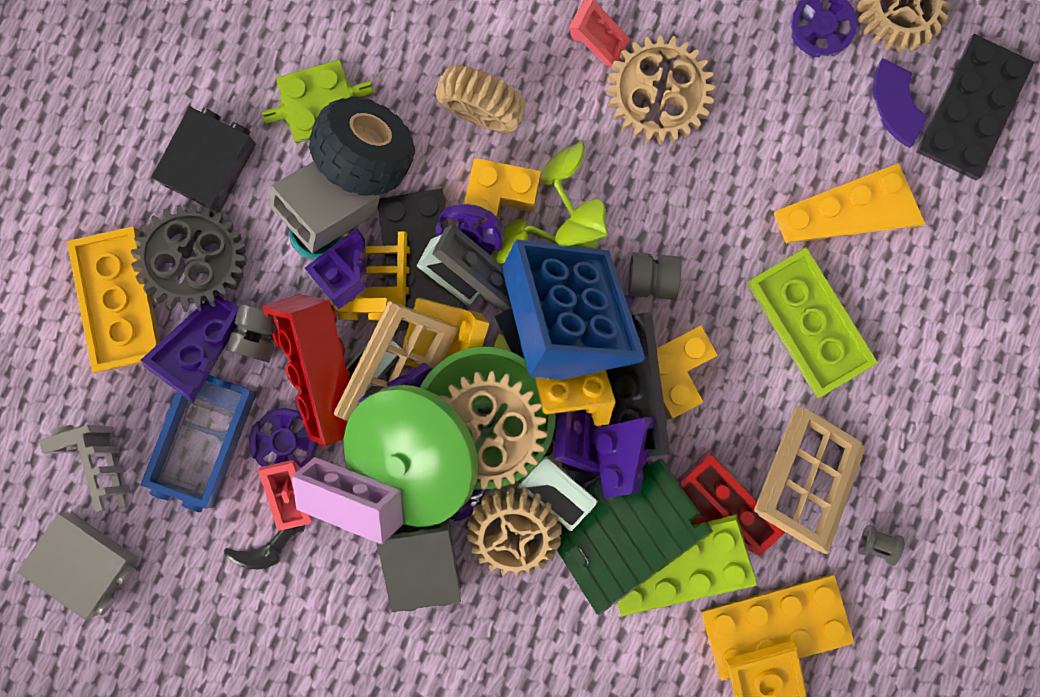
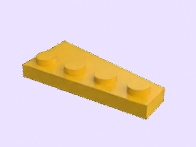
(861, 206)

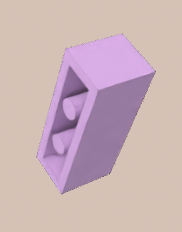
(348, 500)

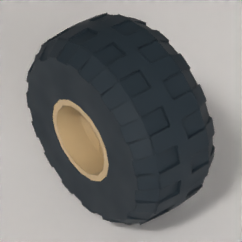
(361, 146)

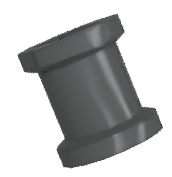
(881, 545)

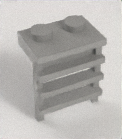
(90, 442)

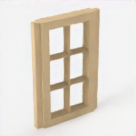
(379, 345)
(780, 469)

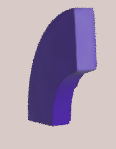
(895, 103)

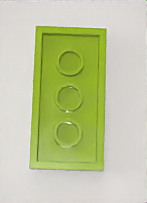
(811, 323)
(707, 569)

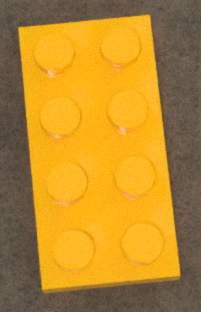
(112, 303)
(803, 612)

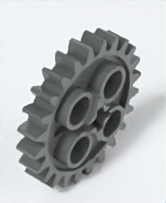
(159, 249)

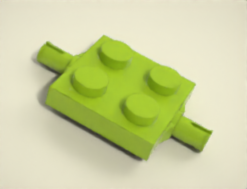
(308, 92)

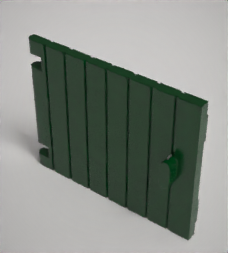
(630, 536)

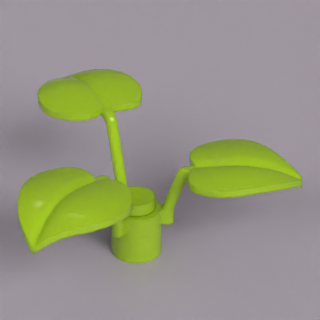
(586, 221)

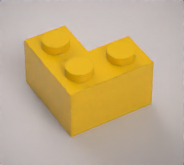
(502, 185)
(674, 363)

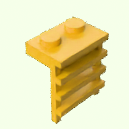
(375, 299)

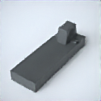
(473, 266)

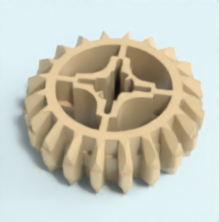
(914, 29)
(480, 98)
(503, 546)

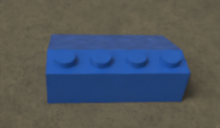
(569, 310)

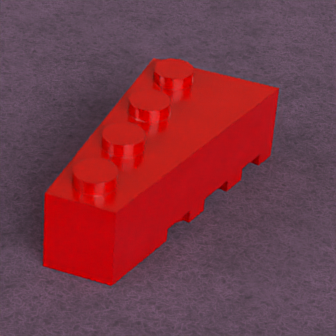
(315, 362)

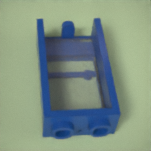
(198, 444)

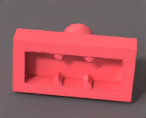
(598, 32)

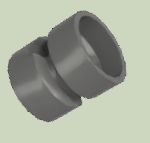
(654, 276)
(252, 320)

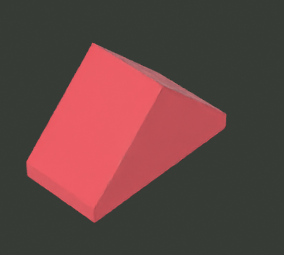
(280, 494)

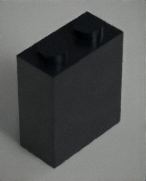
(204, 158)

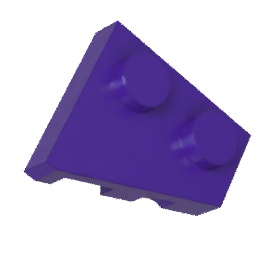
(341, 269)

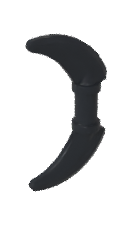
(264, 556)

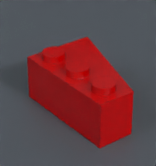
(721, 495)

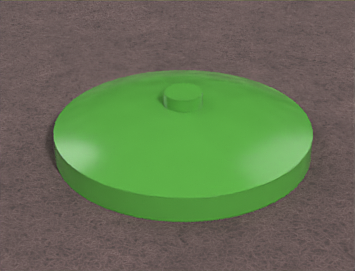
(503, 362)
(415, 446)

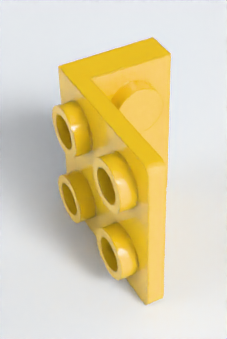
(471, 327)
(578, 393)

